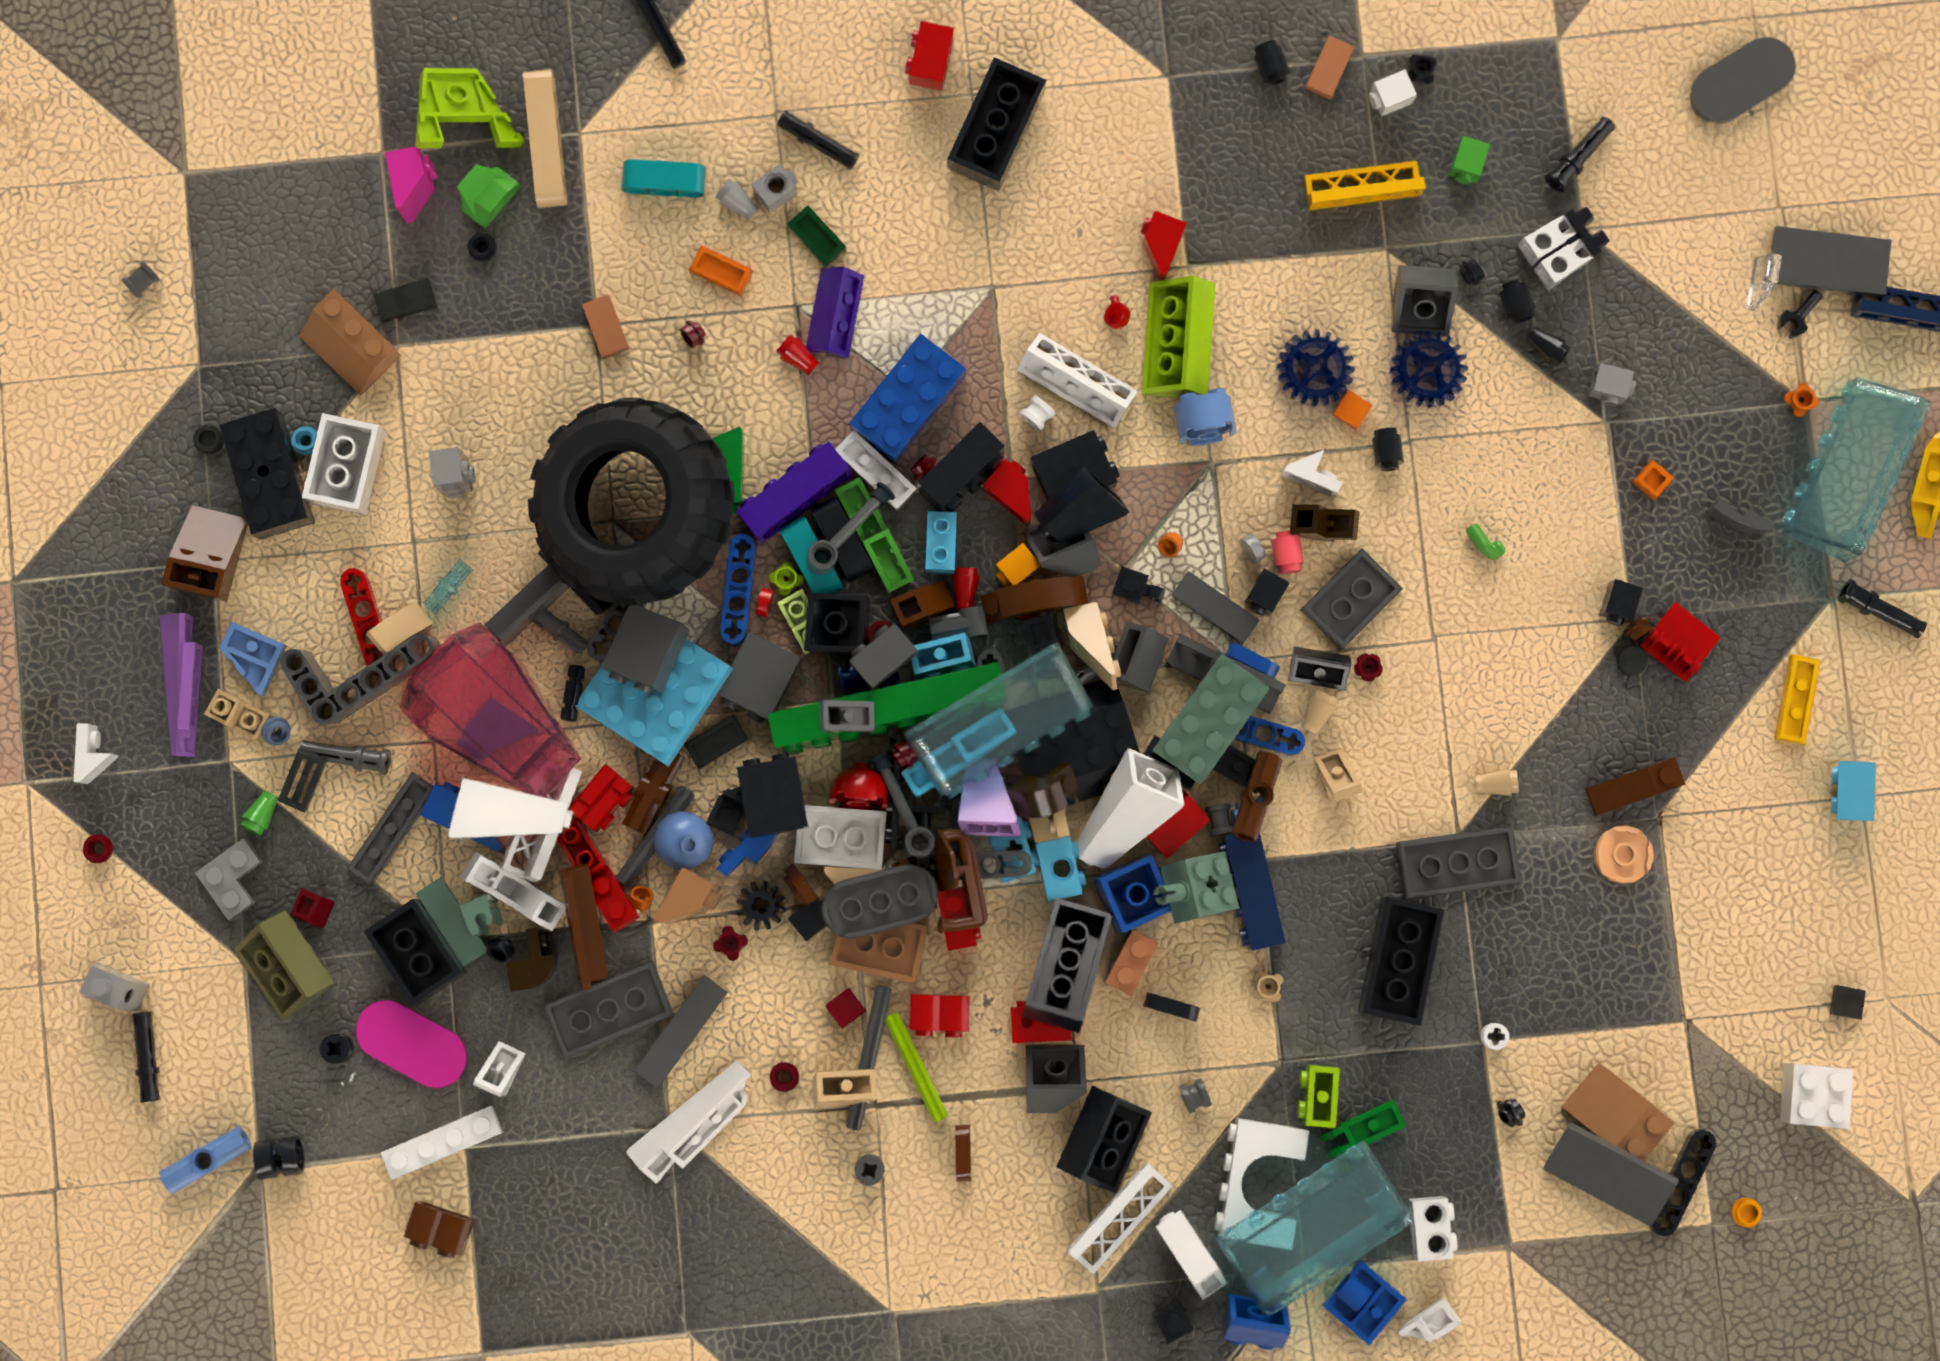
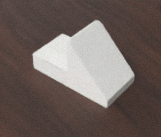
(1305, 473)
(88, 762)

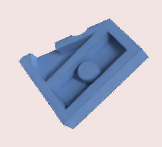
(253, 655)

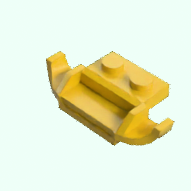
(1926, 493)

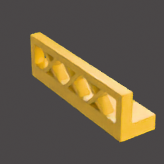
(1364, 192)

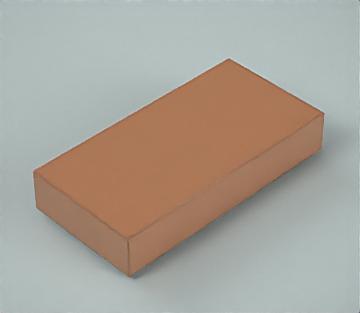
(1329, 67)
(605, 326)

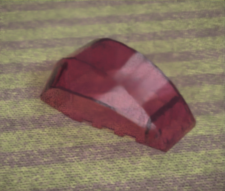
(489, 712)

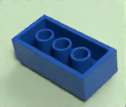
(908, 398)

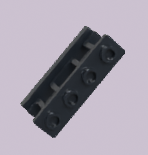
(924, 811)

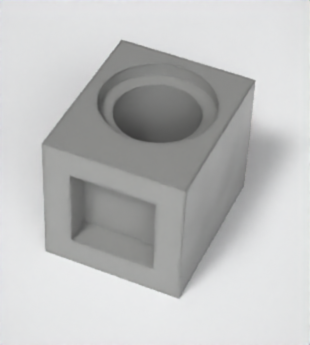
(772, 200)

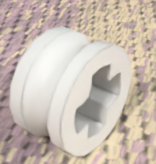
(1490, 1029)

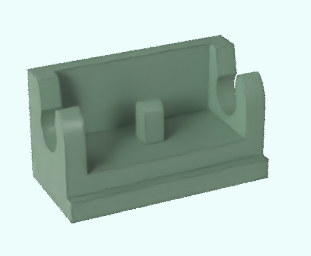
(479, 912)

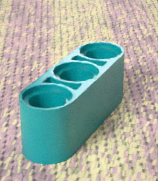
(663, 178)
(799, 539)

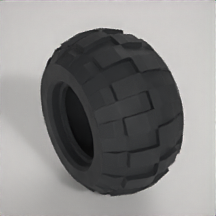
(693, 516)

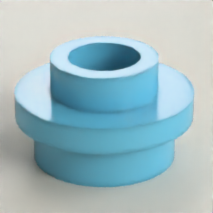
(299, 435)

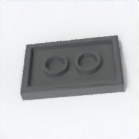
(1351, 599)

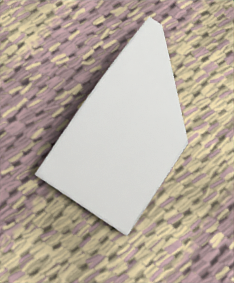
(1432, 1322)

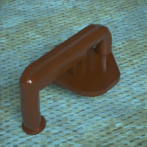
(948, 879)

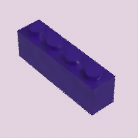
(794, 492)

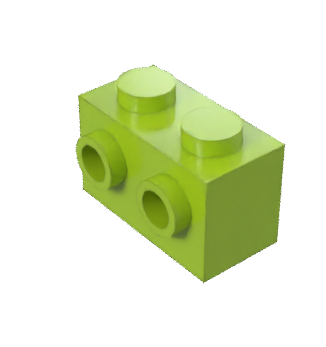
(1319, 1096)

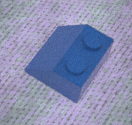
(1247, 1324)

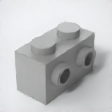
(451, 472)

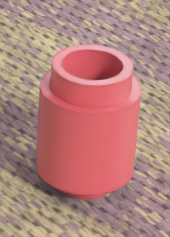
(1287, 552)

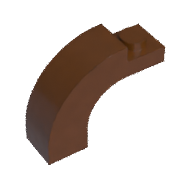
(1034, 597)

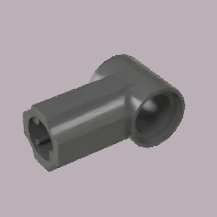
(967, 620)

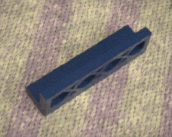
(1898, 314)

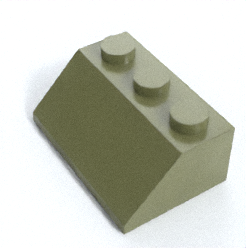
(283, 965)

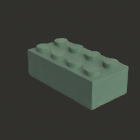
(1211, 718)

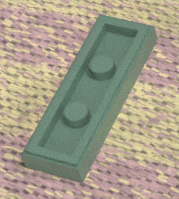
(449, 919)

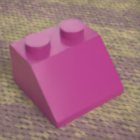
(411, 180)

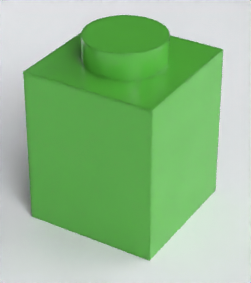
(1468, 160)

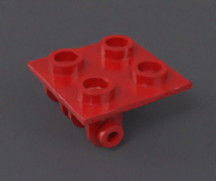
(1680, 642)

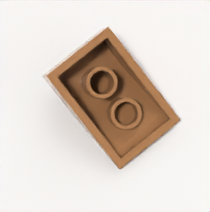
(1617, 1113)

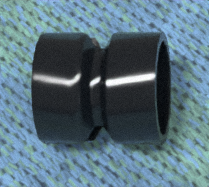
(268, 1157)

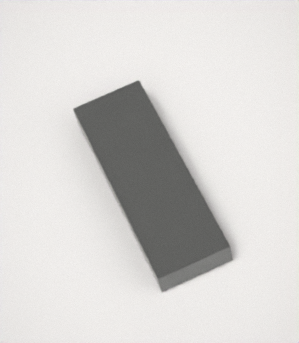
(1215, 607)

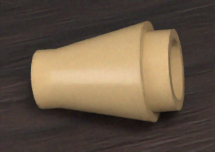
(1319, 710)
(1498, 782)

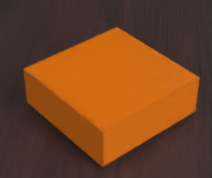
(1352, 410)
(1653, 479)

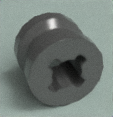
(1195, 1095)
(871, 1162)

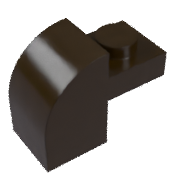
(1324, 524)
(1043, 796)
(538, 968)

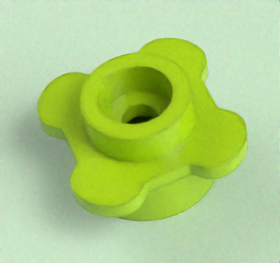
(778, 576)

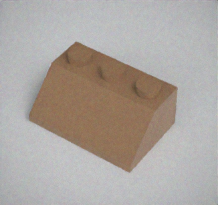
(348, 342)
(688, 898)

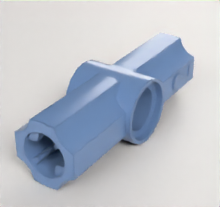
(190, 1168)

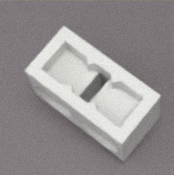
(1423, 1229)

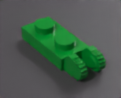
(1366, 1127)

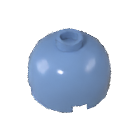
(683, 840)

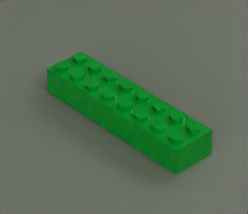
(893, 706)

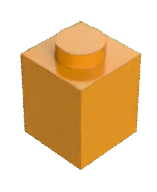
(1017, 566)

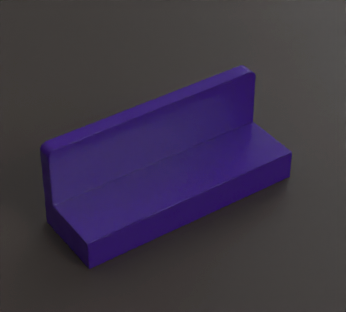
(835, 311)

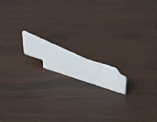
(692, 1124)

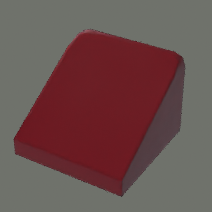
(312, 908)
(845, 1008)

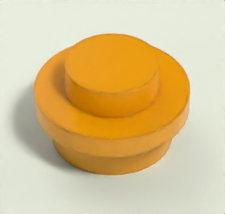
(1746, 1212)

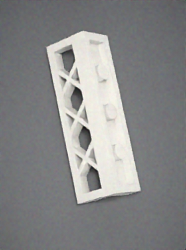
(1075, 383)
(544, 843)
(1109, 1213)

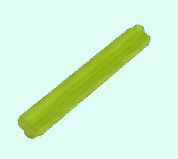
(916, 1067)

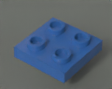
(1364, 1302)

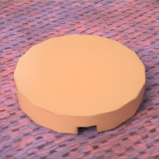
(1623, 854)

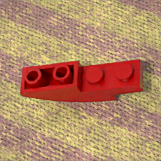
(608, 892)

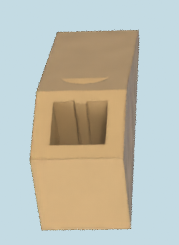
(1088, 640)

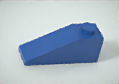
(441, 807)

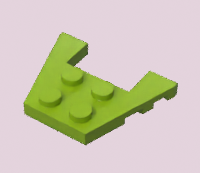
(459, 97)

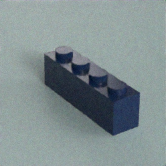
(1254, 893)

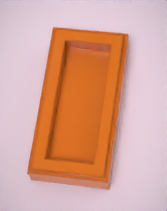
(720, 270)

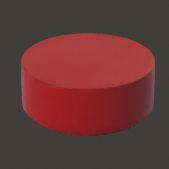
(764, 602)

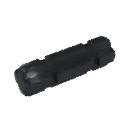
(572, 693)

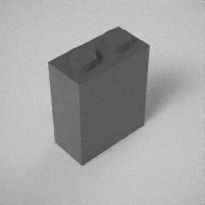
(645, 649)
(759, 677)

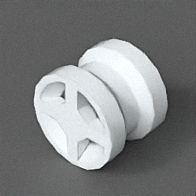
(1037, 413)

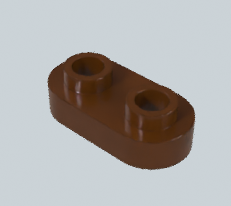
(799, 885)

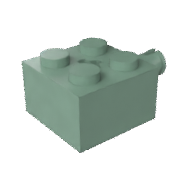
(1198, 887)

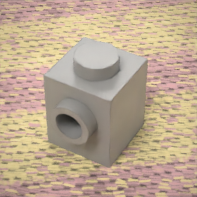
(1611, 384)

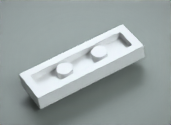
(875, 468)

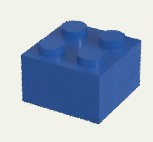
(1129, 893)

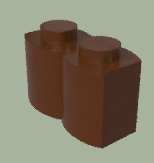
(438, 1228)

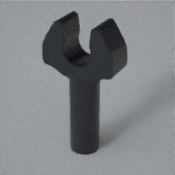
(1798, 317)

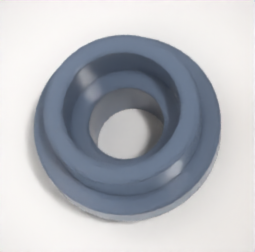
(278, 737)

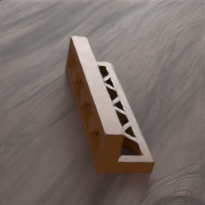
(583, 924)

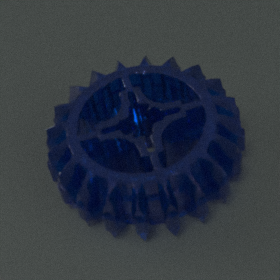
(1423, 360)
(1323, 375)

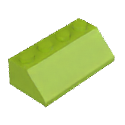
(1178, 337)

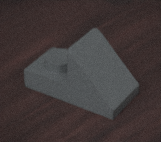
(846, 716)

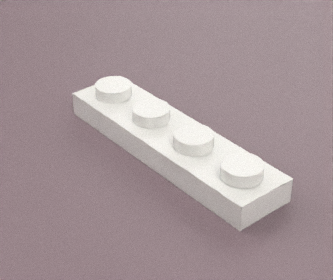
(441, 1142)

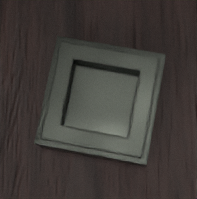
(1847, 1002)

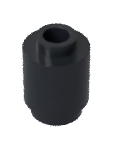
(1271, 62)
(1517, 301)
(1387, 449)

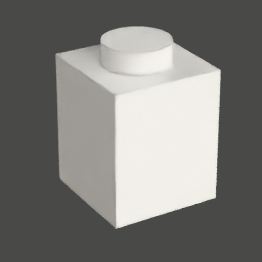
(1392, 93)

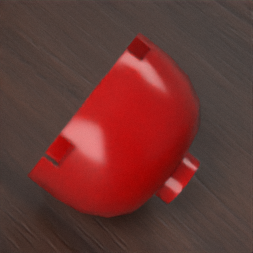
(859, 788)

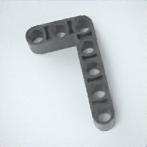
(360, 681)

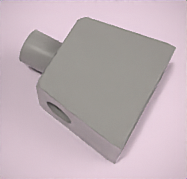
(111, 987)

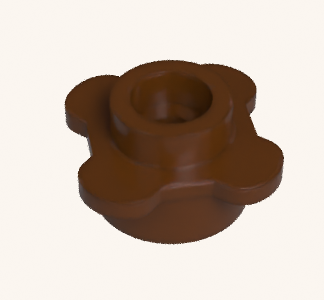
(1638, 628)

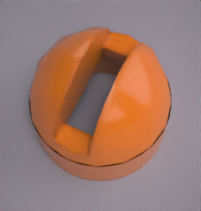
(1170, 544)
(643, 892)

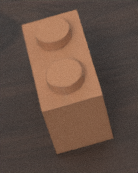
(1131, 962)

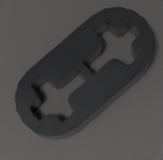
(1171, 1006)

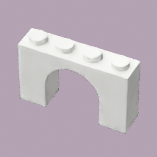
(1251, 1141)

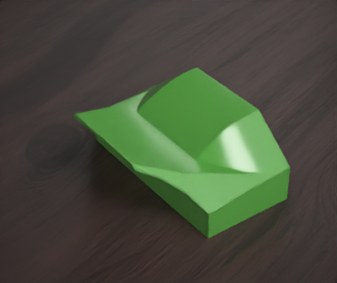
(485, 193)

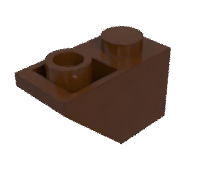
(921, 604)

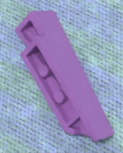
(182, 681)

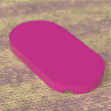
(411, 1043)

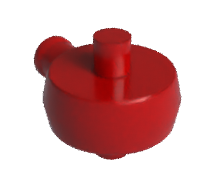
(1116, 314)

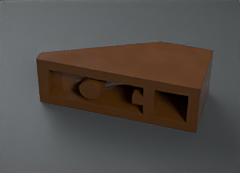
(1635, 786)

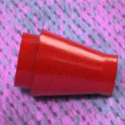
(797, 354)
(965, 586)

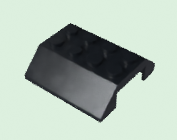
(1090, 746)

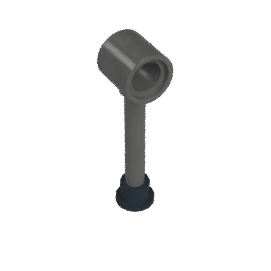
(879, 497)
(883, 766)

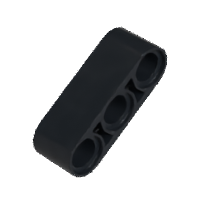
(851, 555)

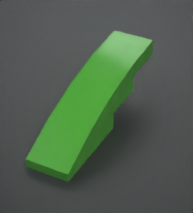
(875, 537)

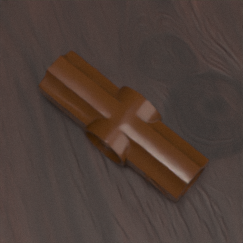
(652, 794)
(1251, 813)

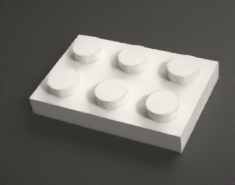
(842, 838)

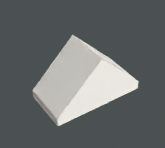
(499, 1070)

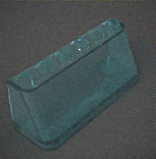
(1855, 468)
(999, 721)
(1314, 1229)

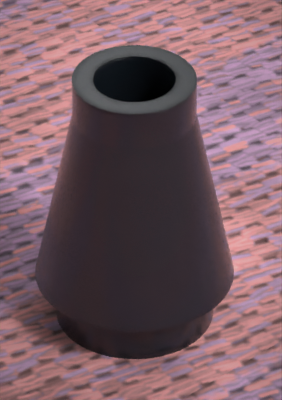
(1548, 346)

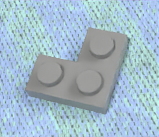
(223, 875)

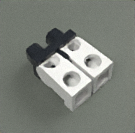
(1573, 243)

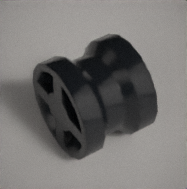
(341, 1045)

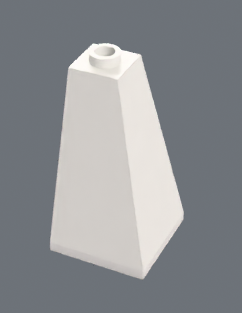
(1132, 806)
(500, 812)

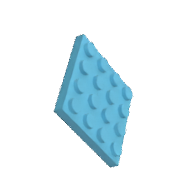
(658, 720)

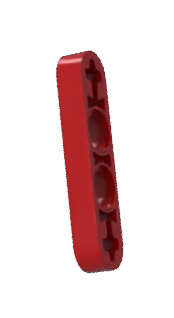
(361, 624)

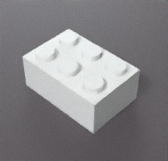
(344, 464)

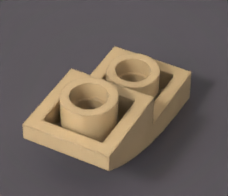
(400, 627)
(237, 714)

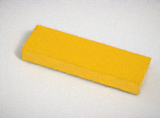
(1797, 699)

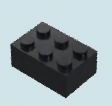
(962, 469)
(415, 952)

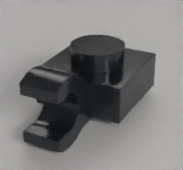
(1133, 585)

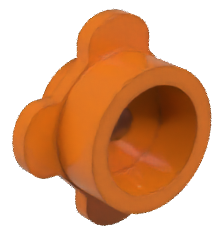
(1802, 391)

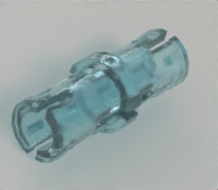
(447, 586)

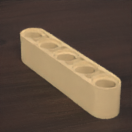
(545, 138)

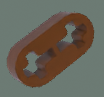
(963, 1153)

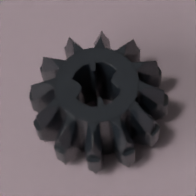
(756, 914)

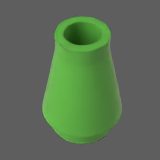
(259, 814)

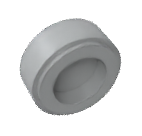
(1252, 548)

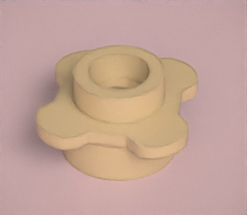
(1275, 985)

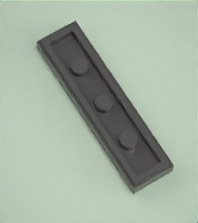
(390, 829)
(681, 1031)

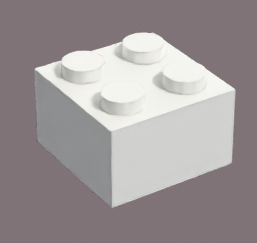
(1816, 1095)

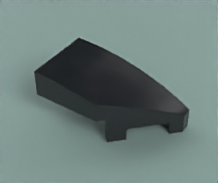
(727, 811)

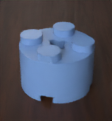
(1204, 417)

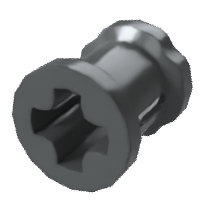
(140, 279)
(1219, 819)

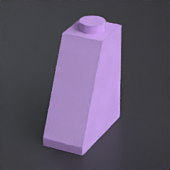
(987, 808)

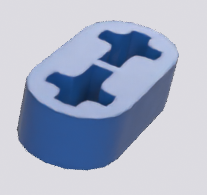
(1252, 659)

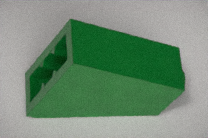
(733, 449)

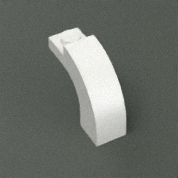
(514, 891)

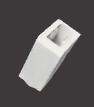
(1191, 1254)

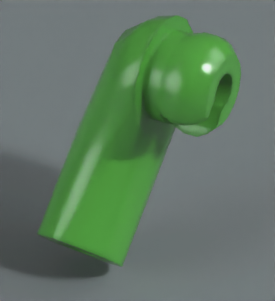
(1482, 543)

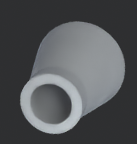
(736, 199)

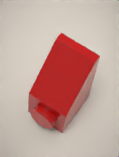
(1162, 240)
(1010, 489)

